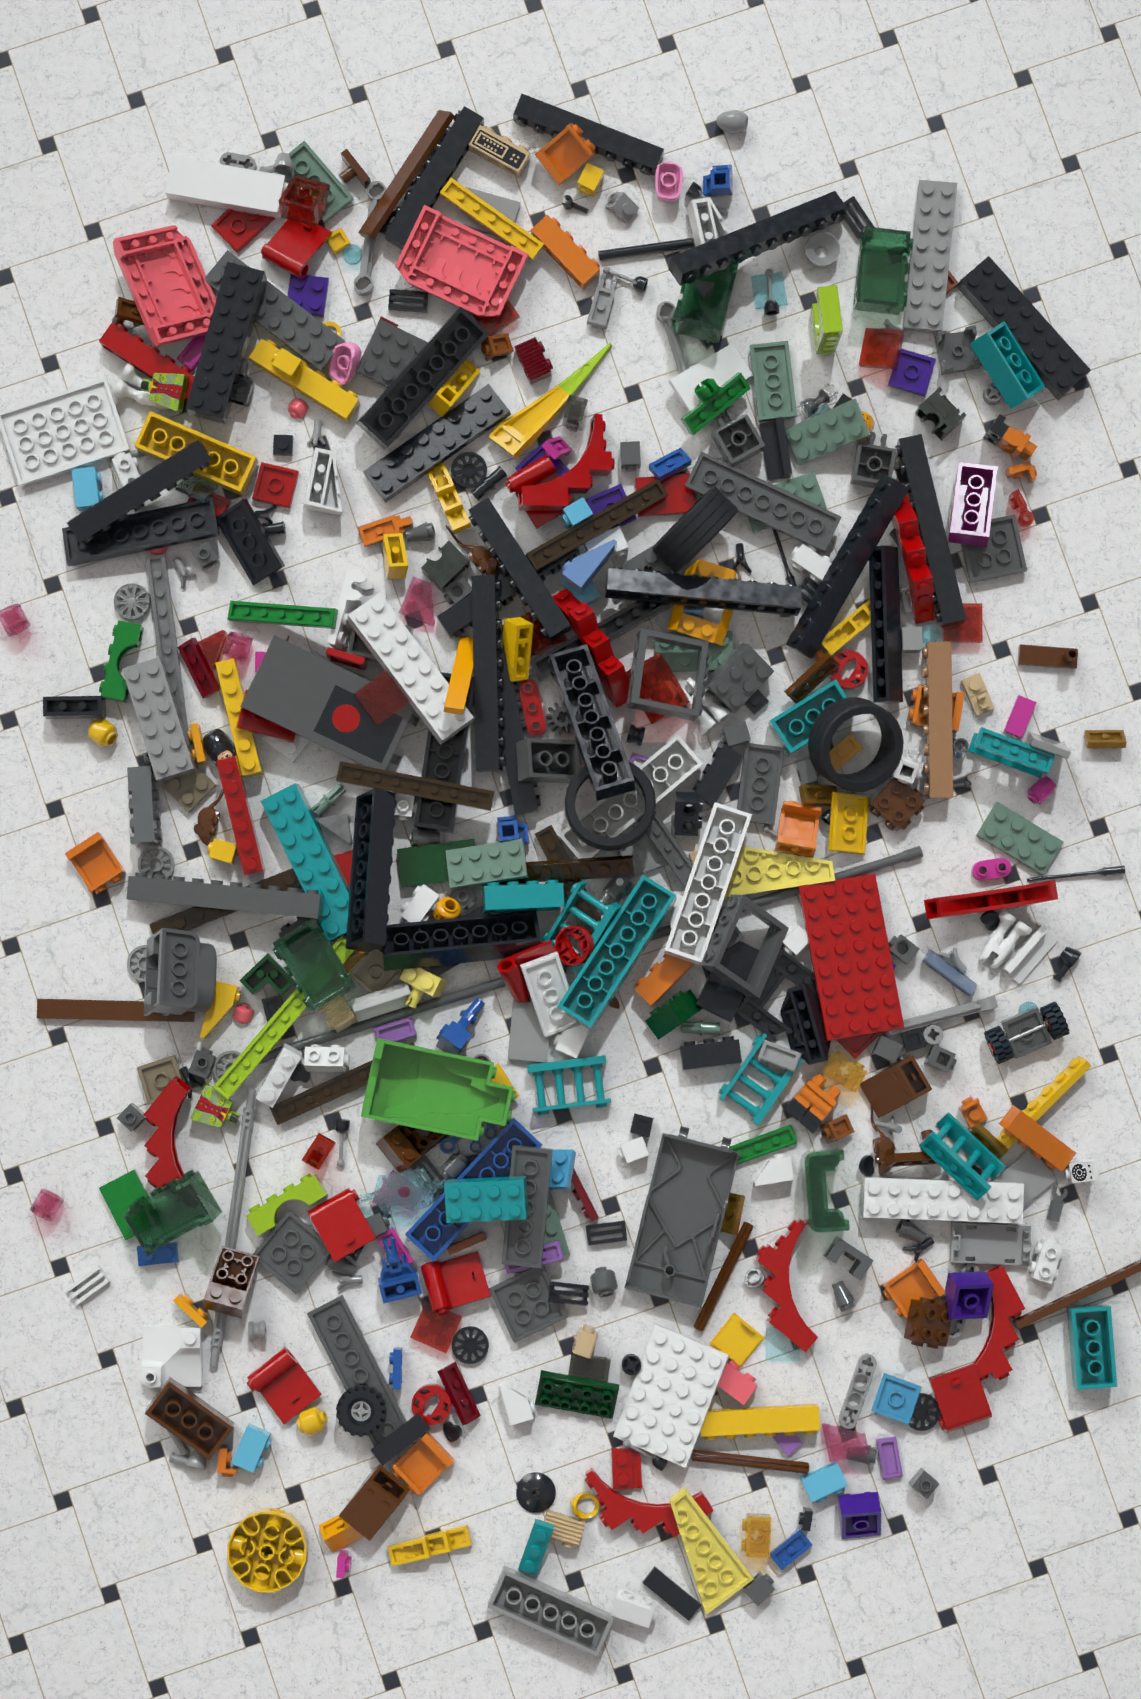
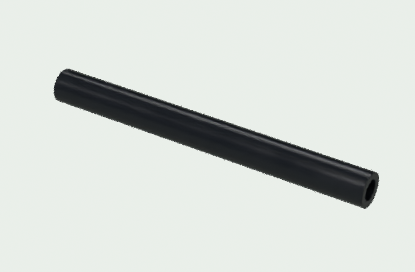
(646, 249)

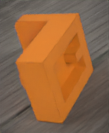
(1017, 471)
(972, 1111)
(223, 1459)

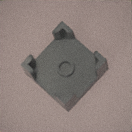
(956, 352)
(862, 1261)

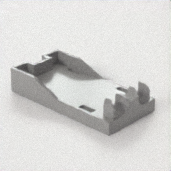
(990, 1244)

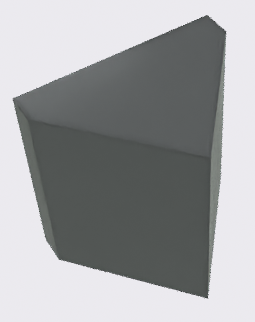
(705, 288)

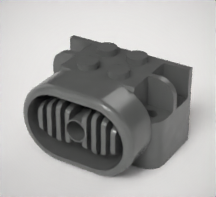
(179, 973)

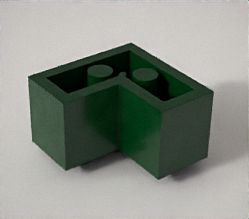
(266, 972)
(673, 1013)

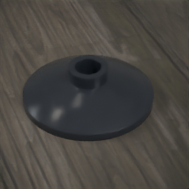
(532, 1482)

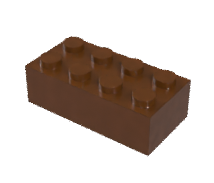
(189, 1418)

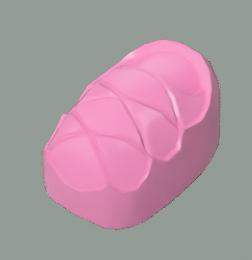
(668, 181)
(344, 362)

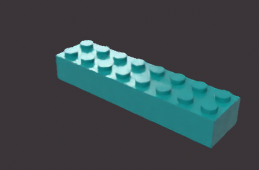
(310, 855)
(617, 952)

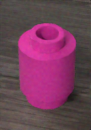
(1041, 790)

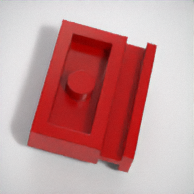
(626, 1468)

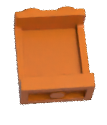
(566, 153)
(916, 713)
(798, 829)
(96, 863)
(910, 1284)
(422, 1463)

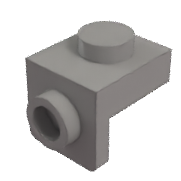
(622, 206)

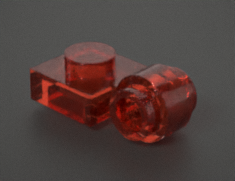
(1017, 502)

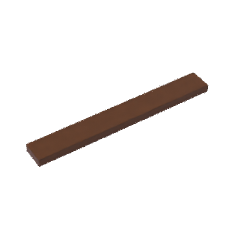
(406, 174)
(103, 1011)
(1077, 1295)

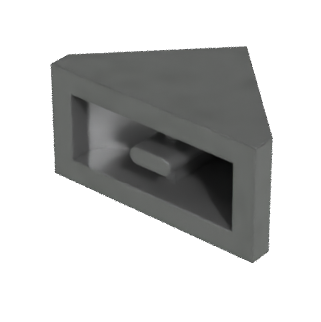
(338, 825)

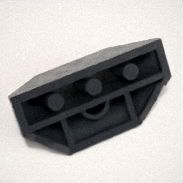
(803, 1015)

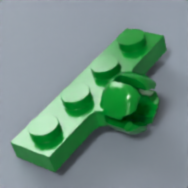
(714, 401)

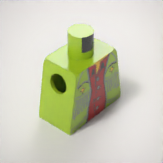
(167, 390)
(214, 1109)

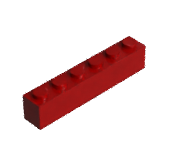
(142, 357)
(240, 815)

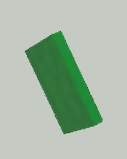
(121, 1194)

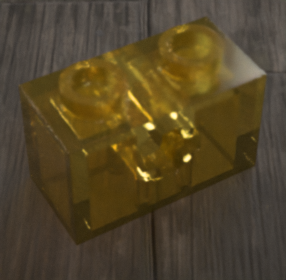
(852, 1079)
(761, 1547)

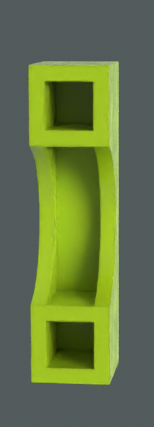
(308, 1191)

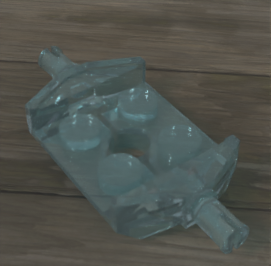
(388, 1185)

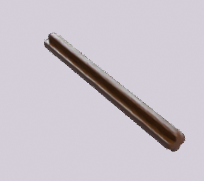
(723, 1276)
(750, 1461)

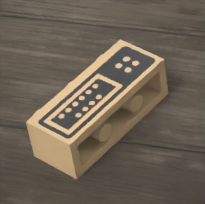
(499, 151)

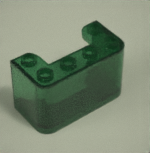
(882, 270)
(706, 317)
(313, 965)
(814, 1189)
(172, 1211)

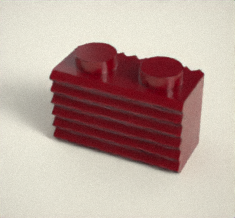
(533, 361)

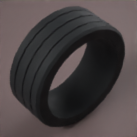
(695, 529)
(884, 762)
(615, 843)

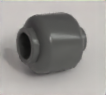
(603, 1282)

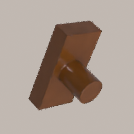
(353, 170)

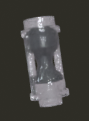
(810, 405)

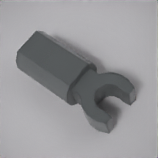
(1056, 1205)

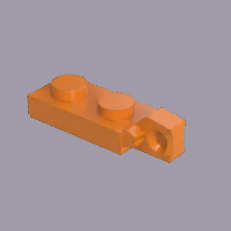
(373, 532)

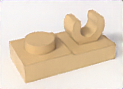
(977, 694)

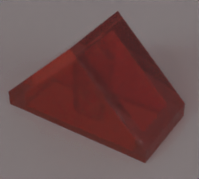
(213, 647)
(318, 1151)

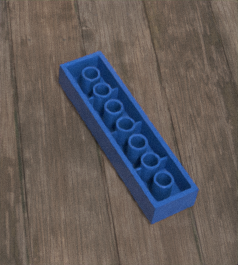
(432, 1231)

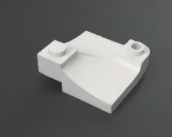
(173, 1354)

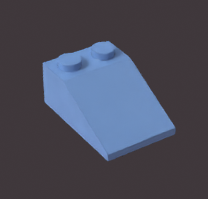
(586, 566)

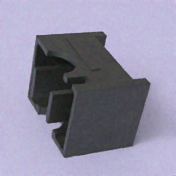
(941, 413)
(447, 567)

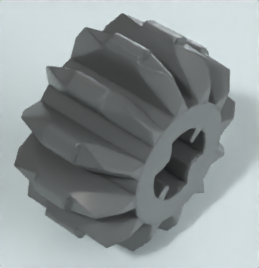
(555, 715)

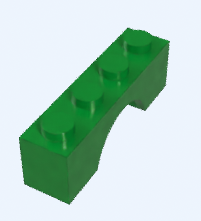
(125, 638)

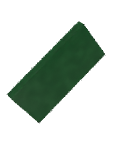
(427, 863)
(577, 1394)

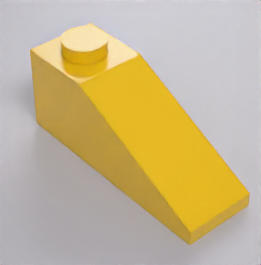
(453, 388)
(517, 646)
(224, 1000)

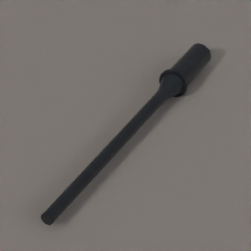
(789, 577)
(1104, 871)

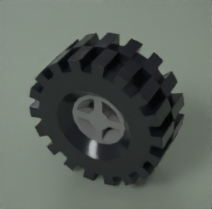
(353, 1415)

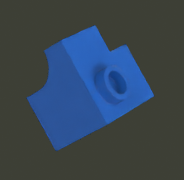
(719, 181)
(510, 829)

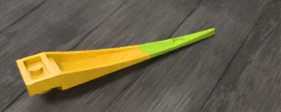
(528, 424)

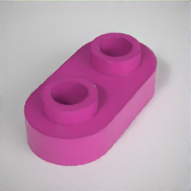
(991, 868)

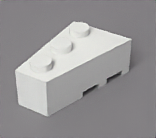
(705, 221)
(323, 486)

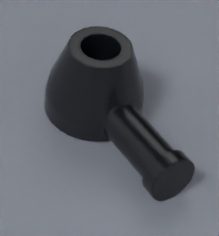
(1069, 957)

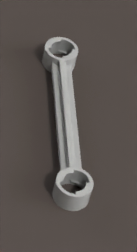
(369, 245)
(674, 338)
(945, 1015)

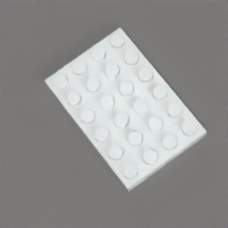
(63, 431)
(671, 1395)

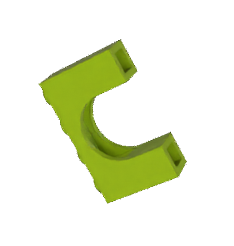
(826, 320)

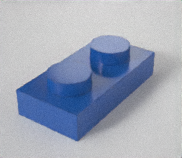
(670, 464)
(163, 1255)
(396, 1376)
(790, 1549)

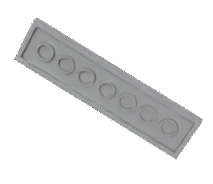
(930, 256)

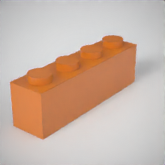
(566, 252)
(662, 978)
(1037, 1138)

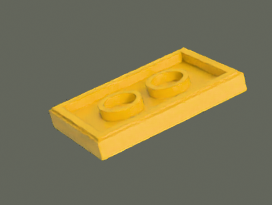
(848, 823)

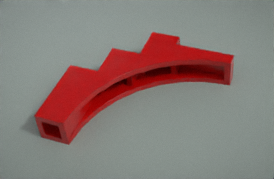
(554, 494)
(914, 557)
(585, 625)
(991, 900)
(162, 1143)
(777, 1287)
(1004, 1304)
(644, 1515)

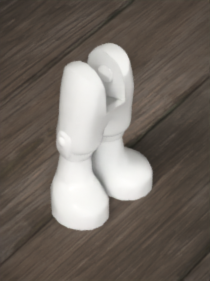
(123, 390)
(719, 713)
(1003, 946)

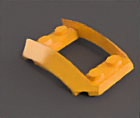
(696, 626)

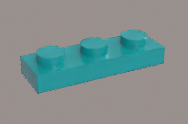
(536, 1547)

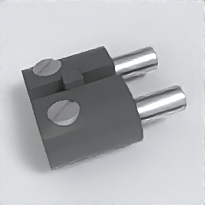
(618, 889)

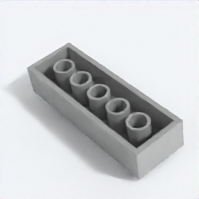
(159, 719)
(550, 1611)

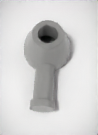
(282, 165)
(195, 1460)

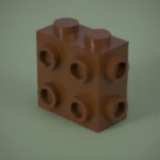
(897, 804)
(928, 1323)

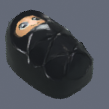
(218, 745)

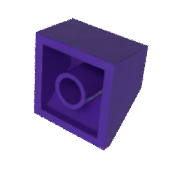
(968, 1295)
(859, 1515)

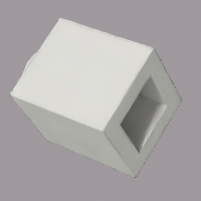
(795, 941)
(633, 1150)

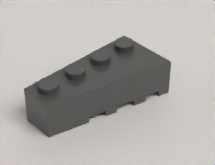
(144, 806)

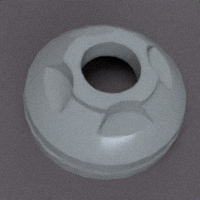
(826, 241)

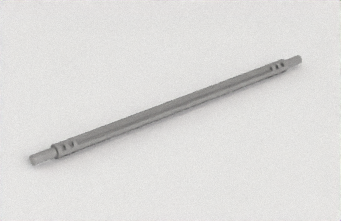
(235, 1208)

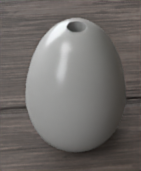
(733, 121)

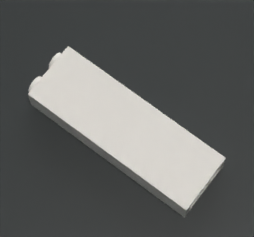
(225, 186)

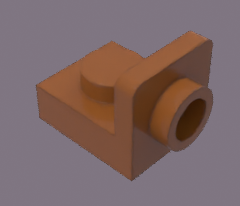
(496, 346)
(836, 1129)

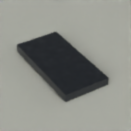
(249, 541)
(718, 995)

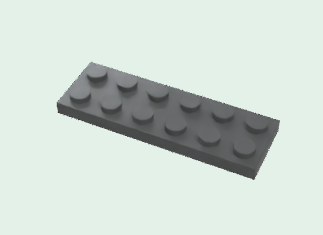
(525, 1238)

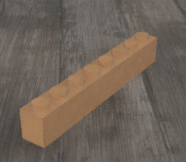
(938, 720)

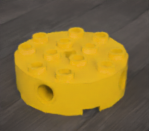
(248, 1554)

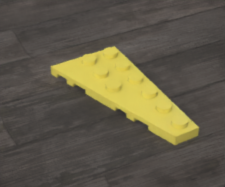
(769, 871)
(712, 1561)

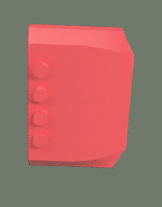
(460, 264)
(166, 284)

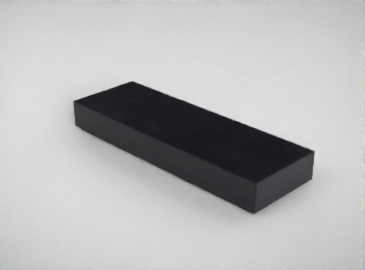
(400, 1439)
(671, 1593)

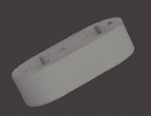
(239, 159)

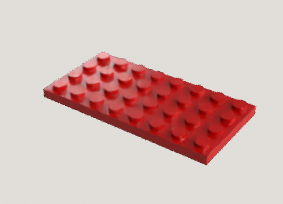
(851, 957)

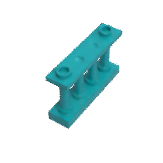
(1011, 752)
(599, 927)
(557, 1068)
(768, 1096)
(954, 1165)

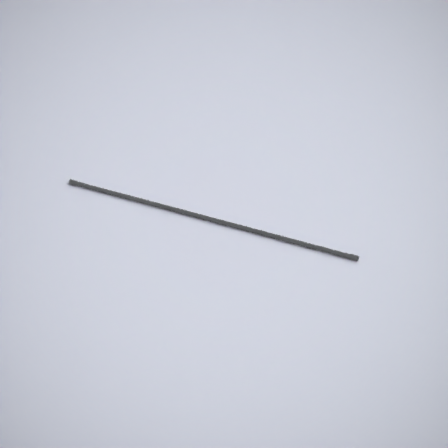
(905, 856)

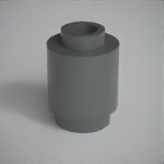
(455, 1165)

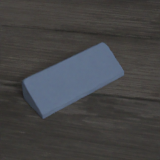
(949, 973)

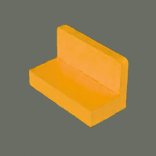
(338, 1533)

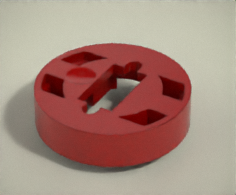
(847, 684)
(565, 949)
(433, 1389)

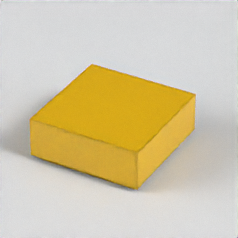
(338, 241)

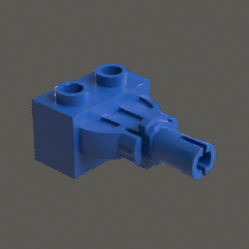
(455, 1036)
(398, 1278)

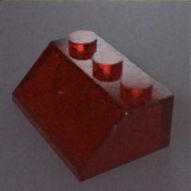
(660, 686)

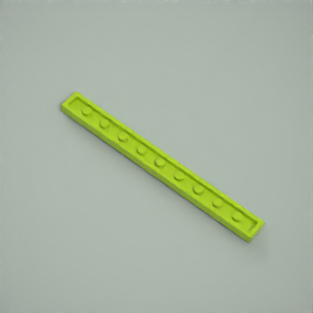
(269, 1035)

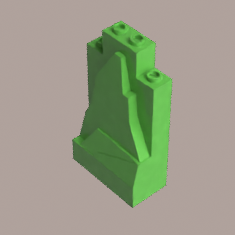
(434, 1090)

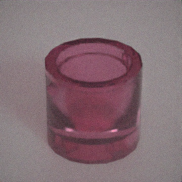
(14, 619)
(237, 646)
(46, 1204)

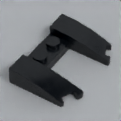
(752, 1008)

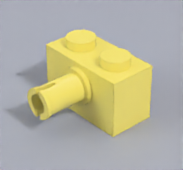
(422, 982)

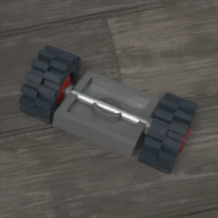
(1026, 1032)

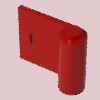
(295, 246)
(534, 474)
(511, 972)
(342, 1224)
(452, 1282)
(281, 1383)
(960, 1398)

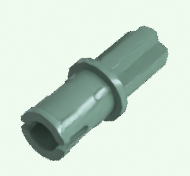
(329, 799)
(700, 1028)

